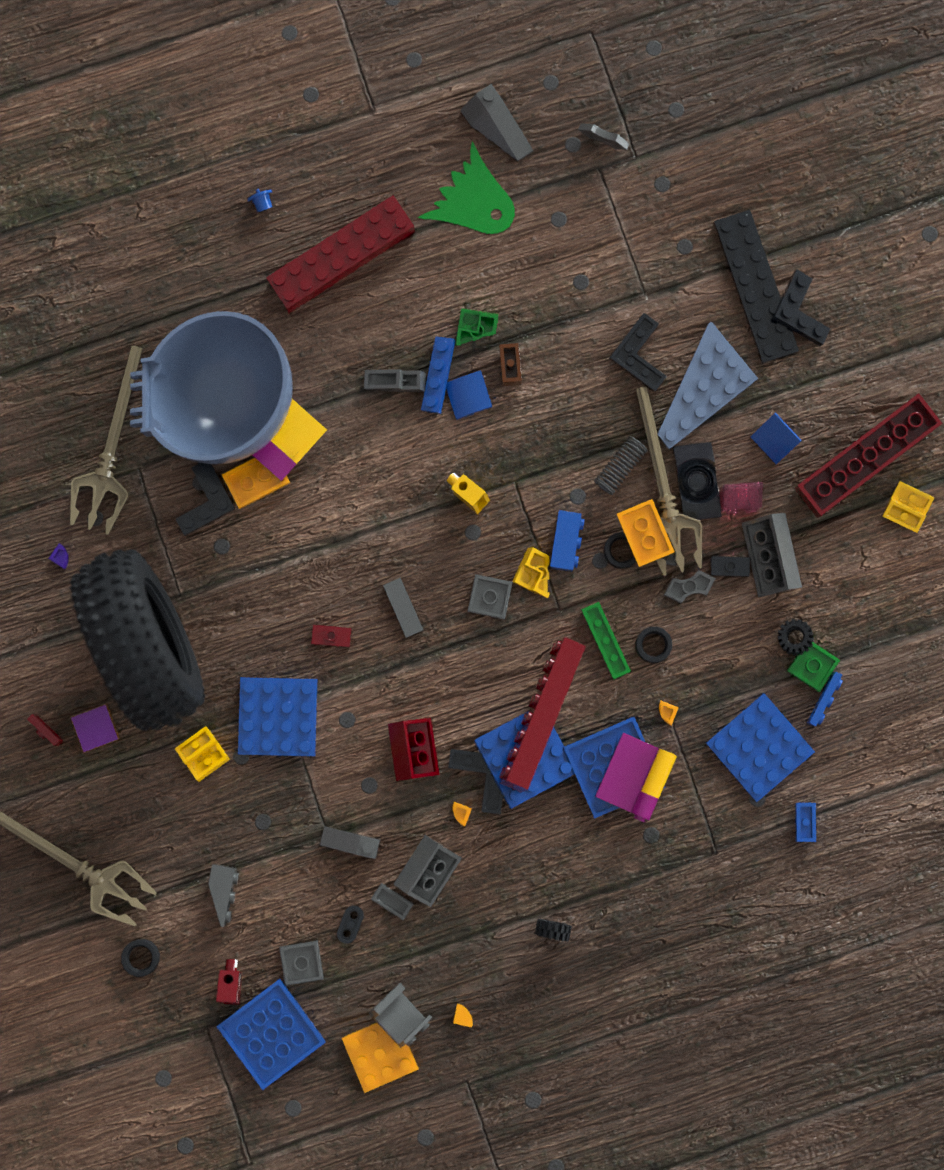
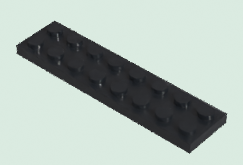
(755, 285)

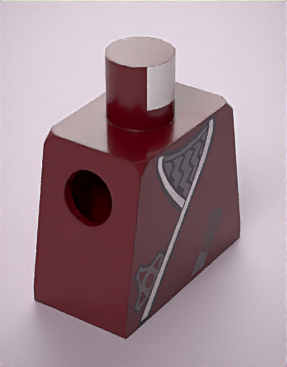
(230, 992)

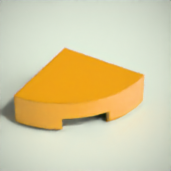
(667, 712)
(461, 813)
(462, 1016)

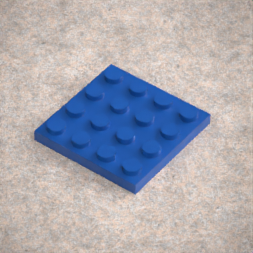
(277, 716)
(760, 747)
(591, 758)
(551, 770)
(271, 1034)

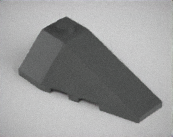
(493, 119)

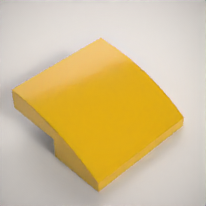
(908, 506)
(202, 754)

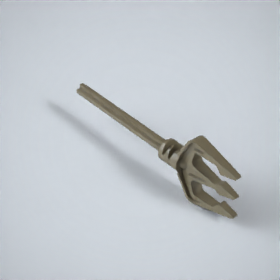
(102, 479)
(671, 519)
(101, 881)

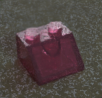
(741, 497)

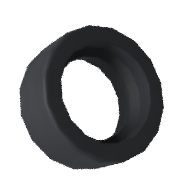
(607, 552)
(653, 659)
(140, 972)

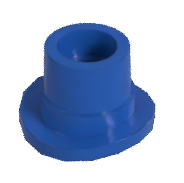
(261, 200)

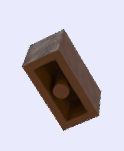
(510, 364)

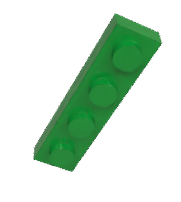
(605, 640)

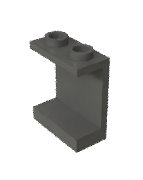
(399, 1017)

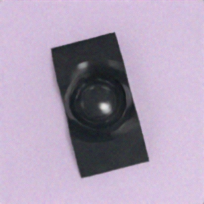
(697, 481)

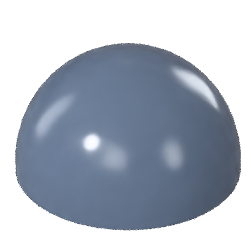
(214, 388)

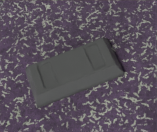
(392, 901)

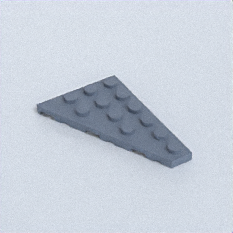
(709, 384)

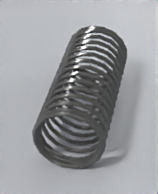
(638, 447)

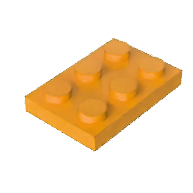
(252, 482)
(645, 533)

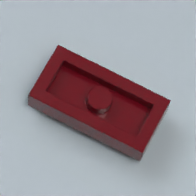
(331, 636)
(44, 730)

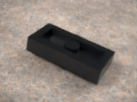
(730, 566)

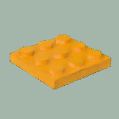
(377, 1057)

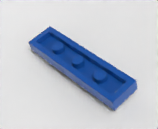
(438, 375)

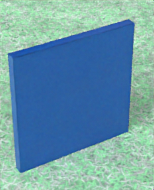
(775, 438)

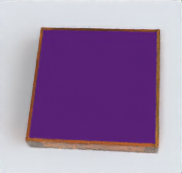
(95, 728)

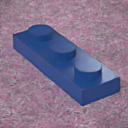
(825, 699)

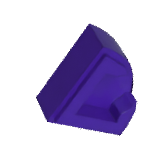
(60, 556)

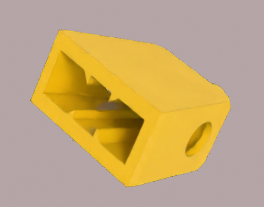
(472, 496)

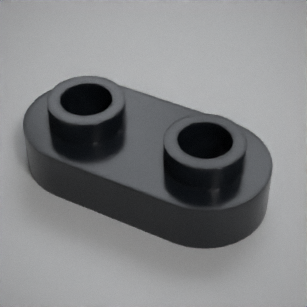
(350, 924)

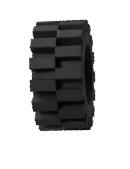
(791, 626)
(553, 930)

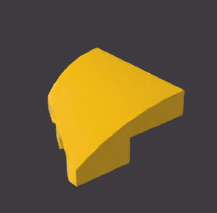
(533, 572)

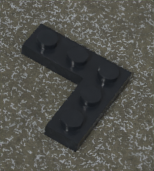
(790, 315)
(631, 362)
(217, 506)
(474, 762)

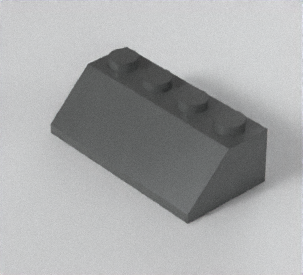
(771, 554)

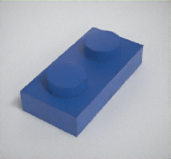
(805, 822)

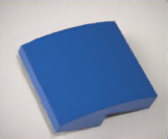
(468, 395)

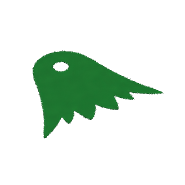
(474, 199)

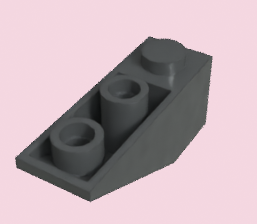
(221, 886)

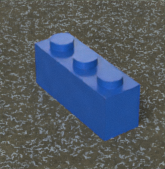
(566, 541)

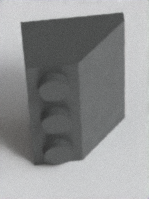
(427, 871)

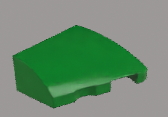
(475, 325)

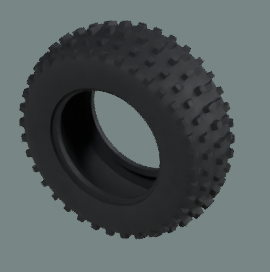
(137, 640)

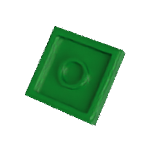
(813, 667)

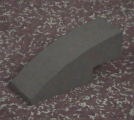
(395, 380)

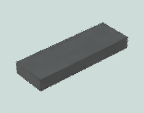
(403, 607)

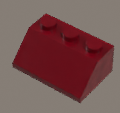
(413, 749)

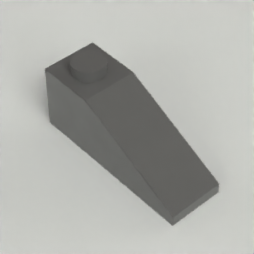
(350, 842)

